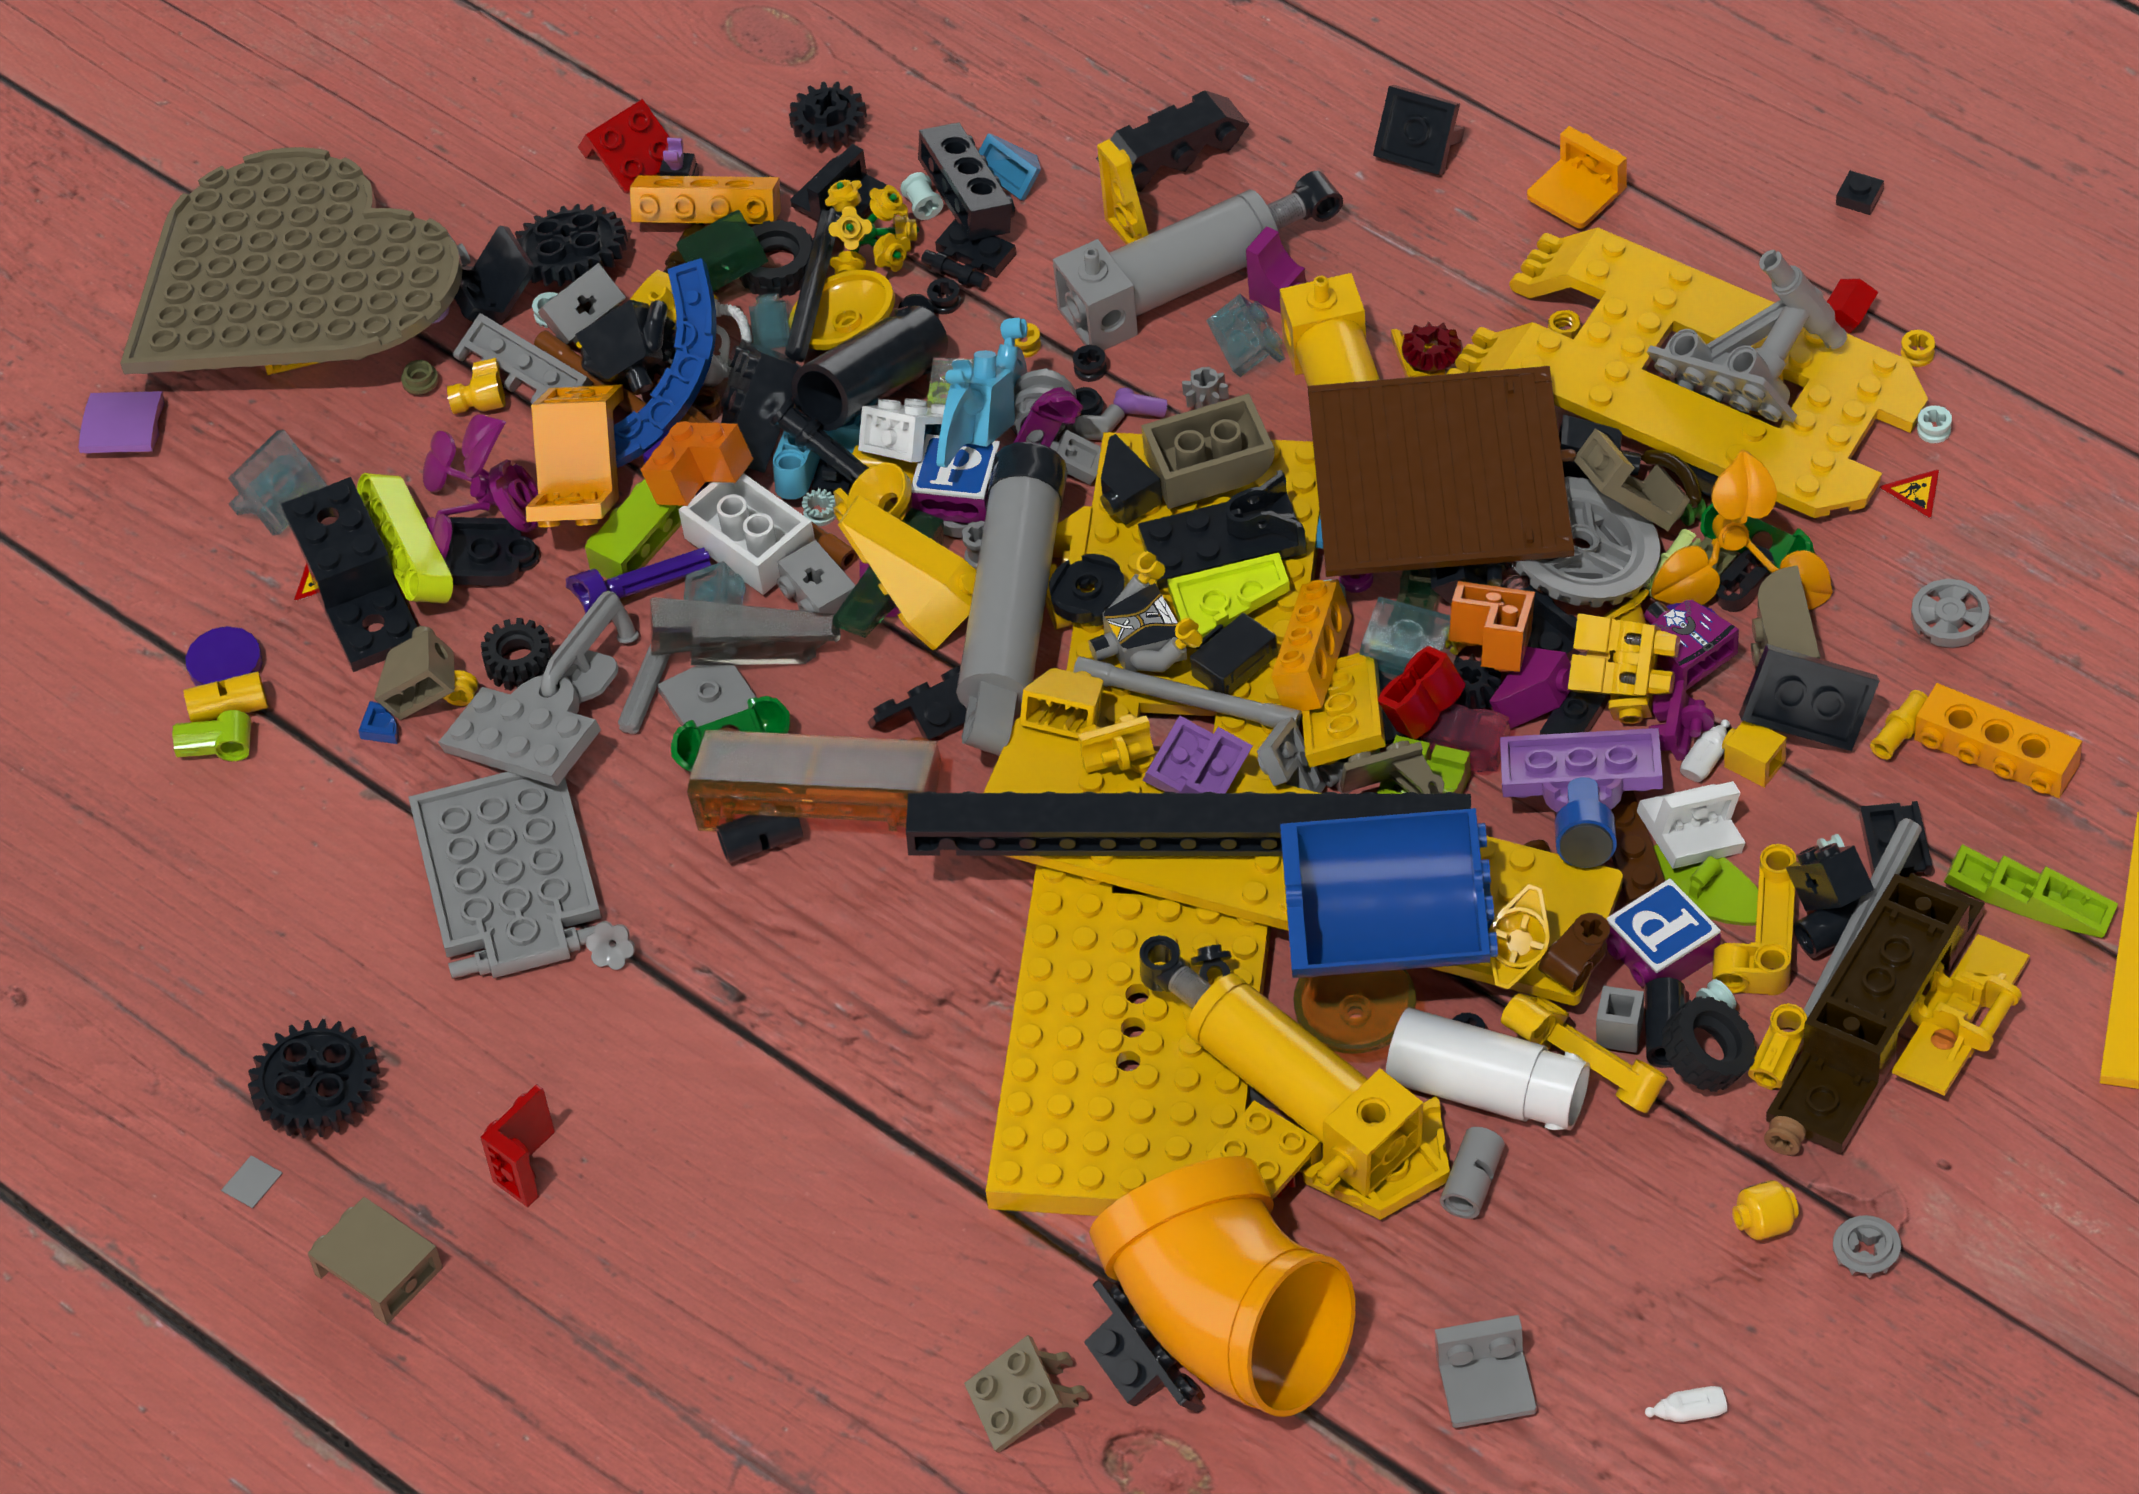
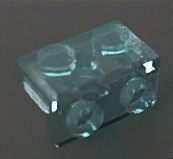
(1244, 334)

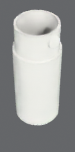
(1487, 1070)

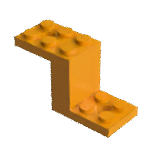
(574, 454)

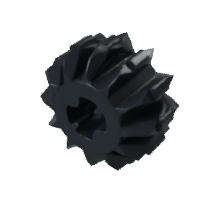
(1479, 681)

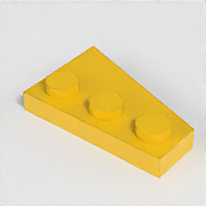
(1119, 193)

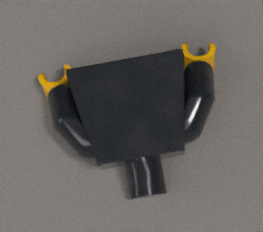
(627, 342)

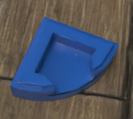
(378, 725)

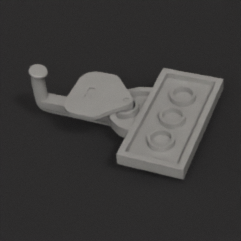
(538, 725)

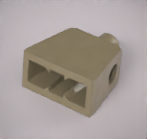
(416, 674)

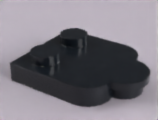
(488, 552)

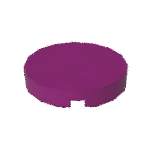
(512, 492)

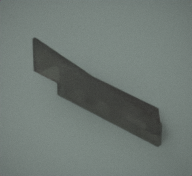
(737, 632)

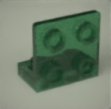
(726, 247)

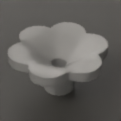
(605, 950)

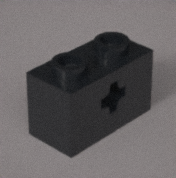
(1829, 877)

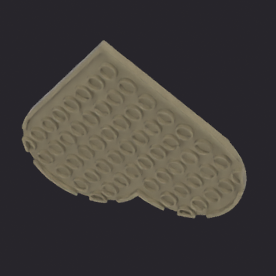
(287, 270)

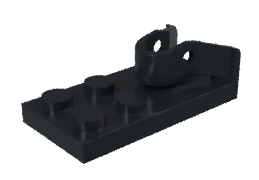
(1244, 528)

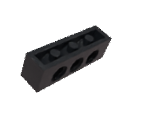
(965, 181)

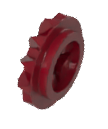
(1436, 357)

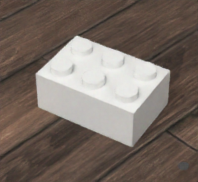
(745, 529)

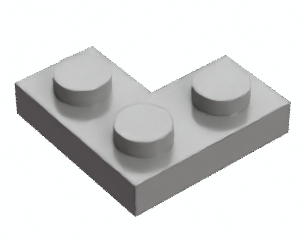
(1285, 760)

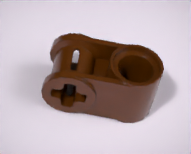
(1577, 951)

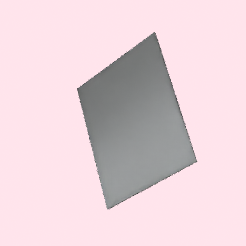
(251, 1181)

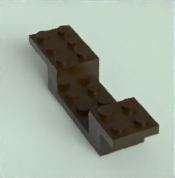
(1865, 1004)

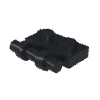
(980, 256)

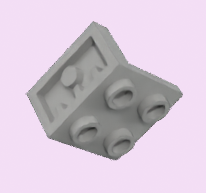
(1484, 1371)

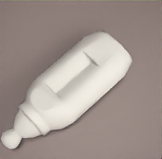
(1705, 753)
(1690, 1405)

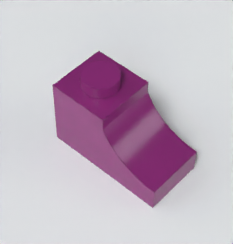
(1270, 269)

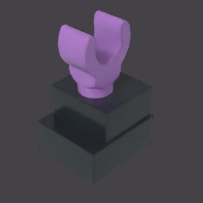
(676, 162)

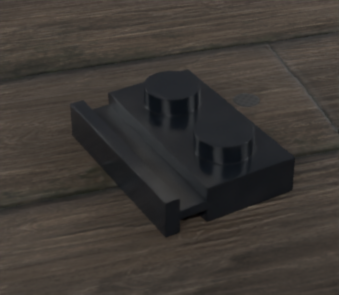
(1878, 827)

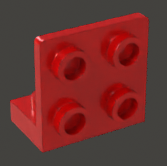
(628, 144)
(513, 1140)

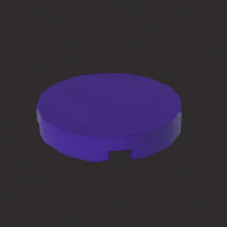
(222, 655)

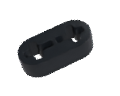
(1740, 576)

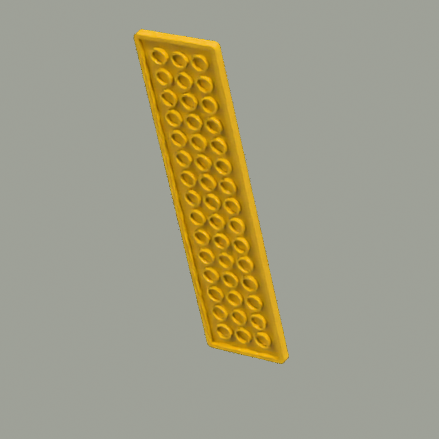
(1255, 885)

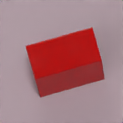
(1851, 302)

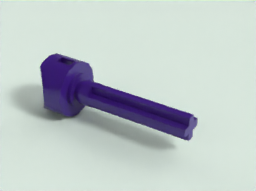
(590, 585)

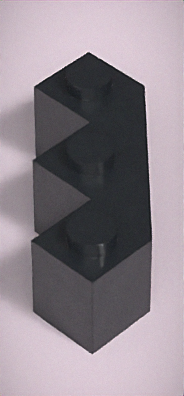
(1178, 135)

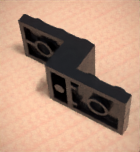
(350, 572)

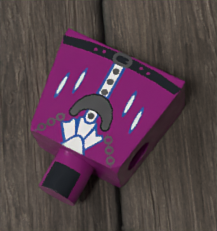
(1704, 639)

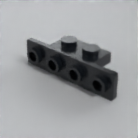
(932, 708)
(1134, 1356)

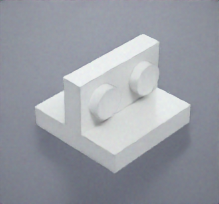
(1694, 823)

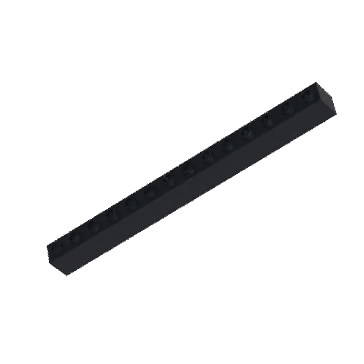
(1136, 821)

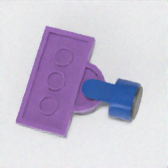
(1582, 782)

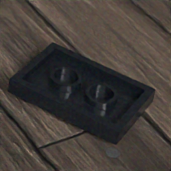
(1809, 697)

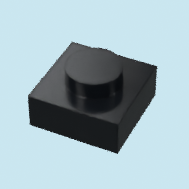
(1859, 192)

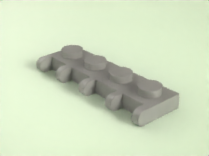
(517, 358)

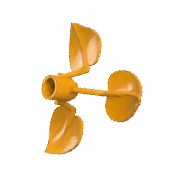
(1739, 493)

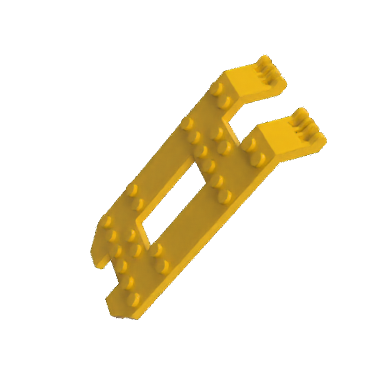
(1639, 305)

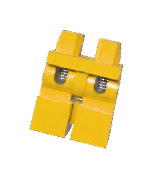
(1600, 675)

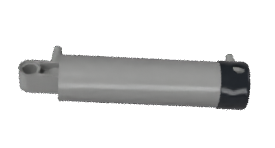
(1009, 590)

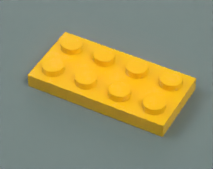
(1349, 716)

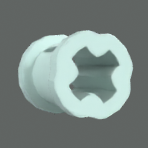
(924, 200)

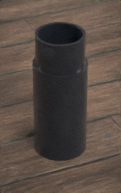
(869, 366)

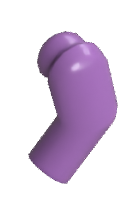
(1139, 404)

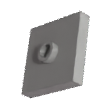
(706, 693)

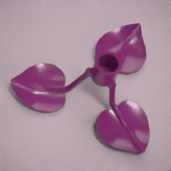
(476, 447)

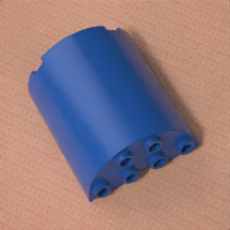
(1387, 893)

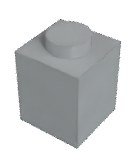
(1620, 1018)

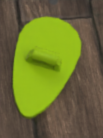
(1715, 888)

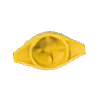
(1521, 936)

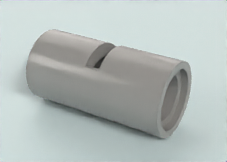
(1472, 1172)

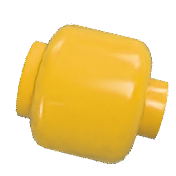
(1765, 1210)

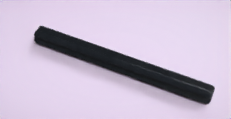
(811, 287)

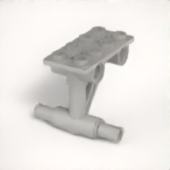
(1746, 376)

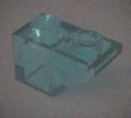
(770, 321)

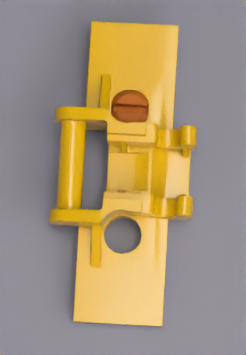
(1947, 1011)

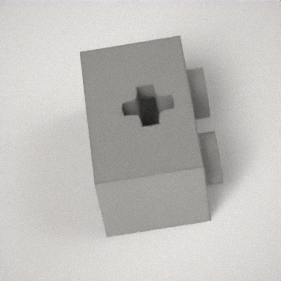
(591, 287)
(813, 580)

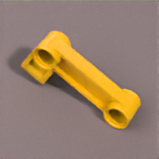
(1747, 966)
(1545, 1024)

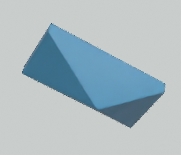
(1012, 164)

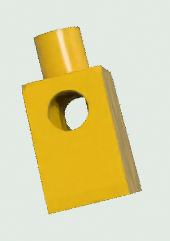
(1062, 702)

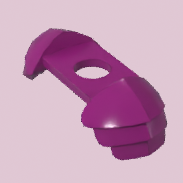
(1049, 413)

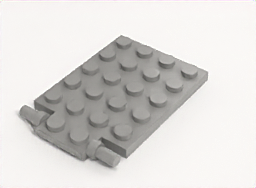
(505, 872)

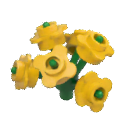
(854, 231)

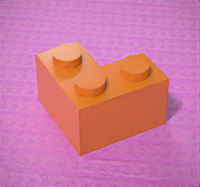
(695, 456)
(1493, 618)

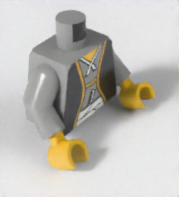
(1142, 627)

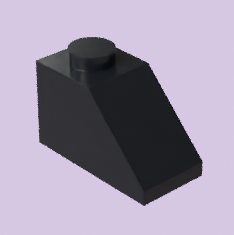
(1127, 483)

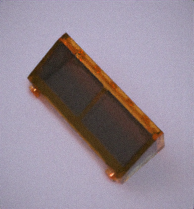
(809, 776)

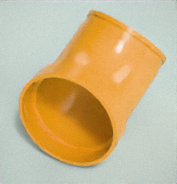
(1229, 1285)

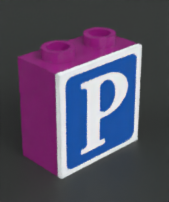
(954, 491)
(1662, 935)

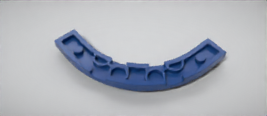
(689, 368)

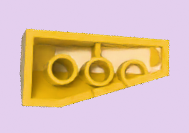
(918, 573)

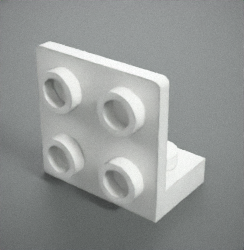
(896, 428)

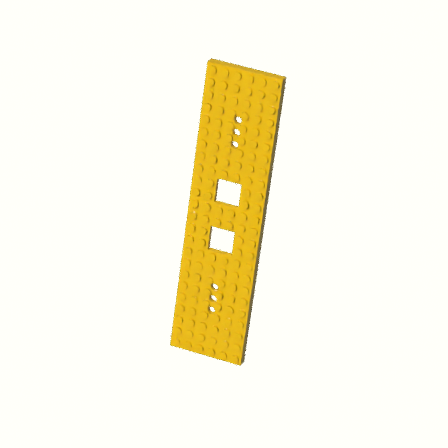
(1068, 1119)

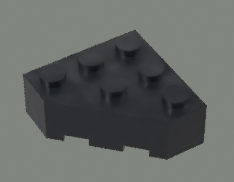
(754, 394)

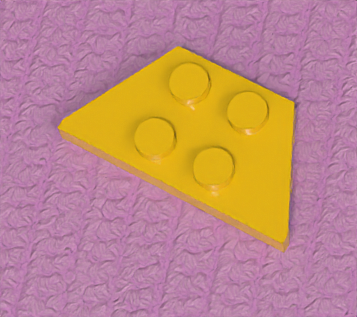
(1415, 1177)

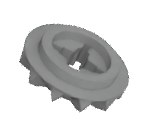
(1870, 1231)

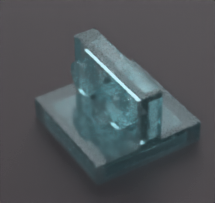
(272, 477)
(1400, 632)

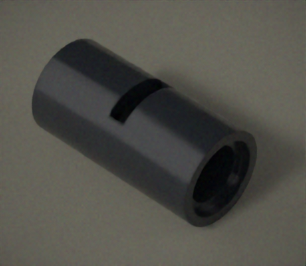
(755, 834)
(1823, 928)
(1662, 999)

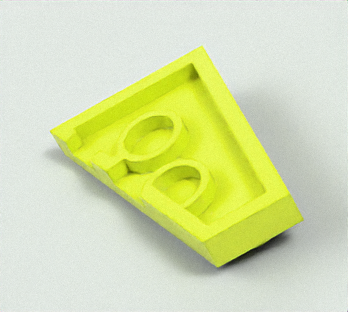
(1228, 591)

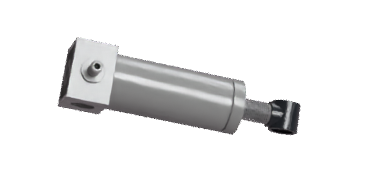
(1107, 291)

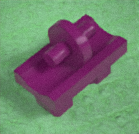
(1683, 718)

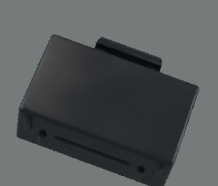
(1233, 654)

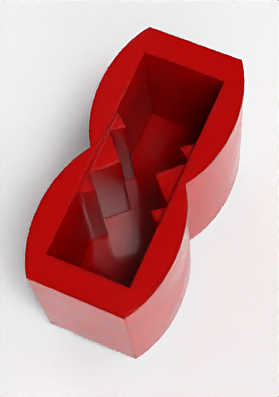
(1421, 692)

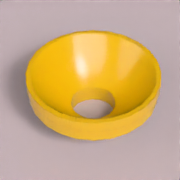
(881, 484)

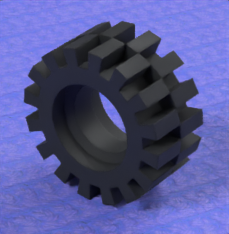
(512, 638)

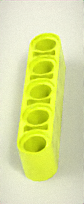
(406, 538)

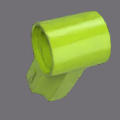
(225, 737)

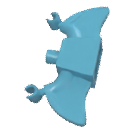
(982, 395)

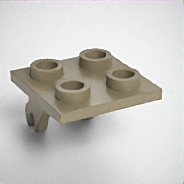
(1400, 762)
(1017, 1392)

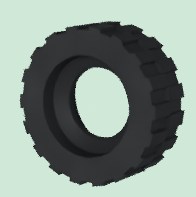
(784, 279)
(1691, 1060)

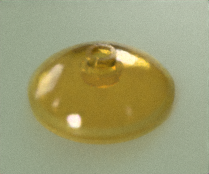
(1328, 1002)

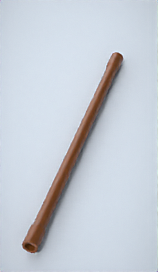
(546, 341)

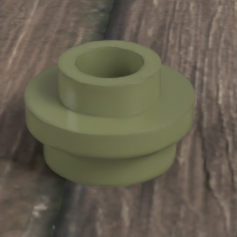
(419, 377)

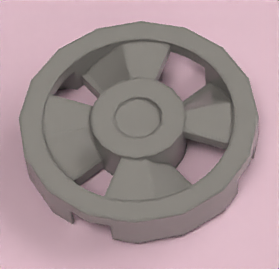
(1949, 612)

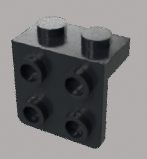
(495, 279)

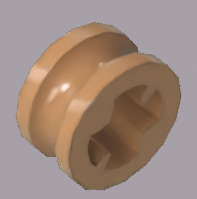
(1785, 1135)

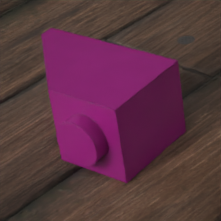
(1536, 688)

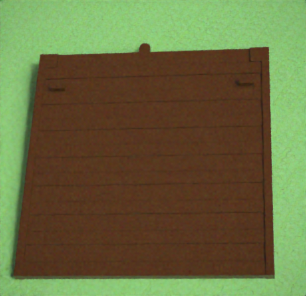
(1439, 471)

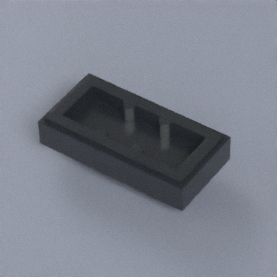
(1576, 713)

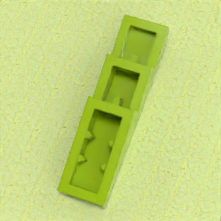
(2035, 895)

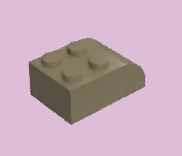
(1208, 450)
(1783, 616)

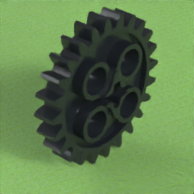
(572, 243)
(314, 1078)

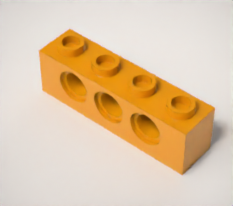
(704, 198)
(1311, 645)
(1998, 740)

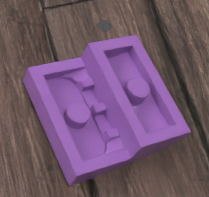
(121, 422)
(1197, 760)

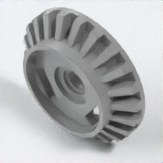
(1615, 565)

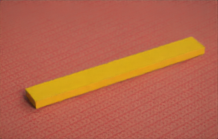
(2121, 1046)

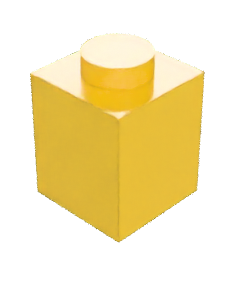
(1754, 752)

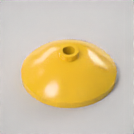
(848, 306)

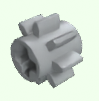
(1205, 388)

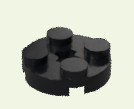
(1070, 578)

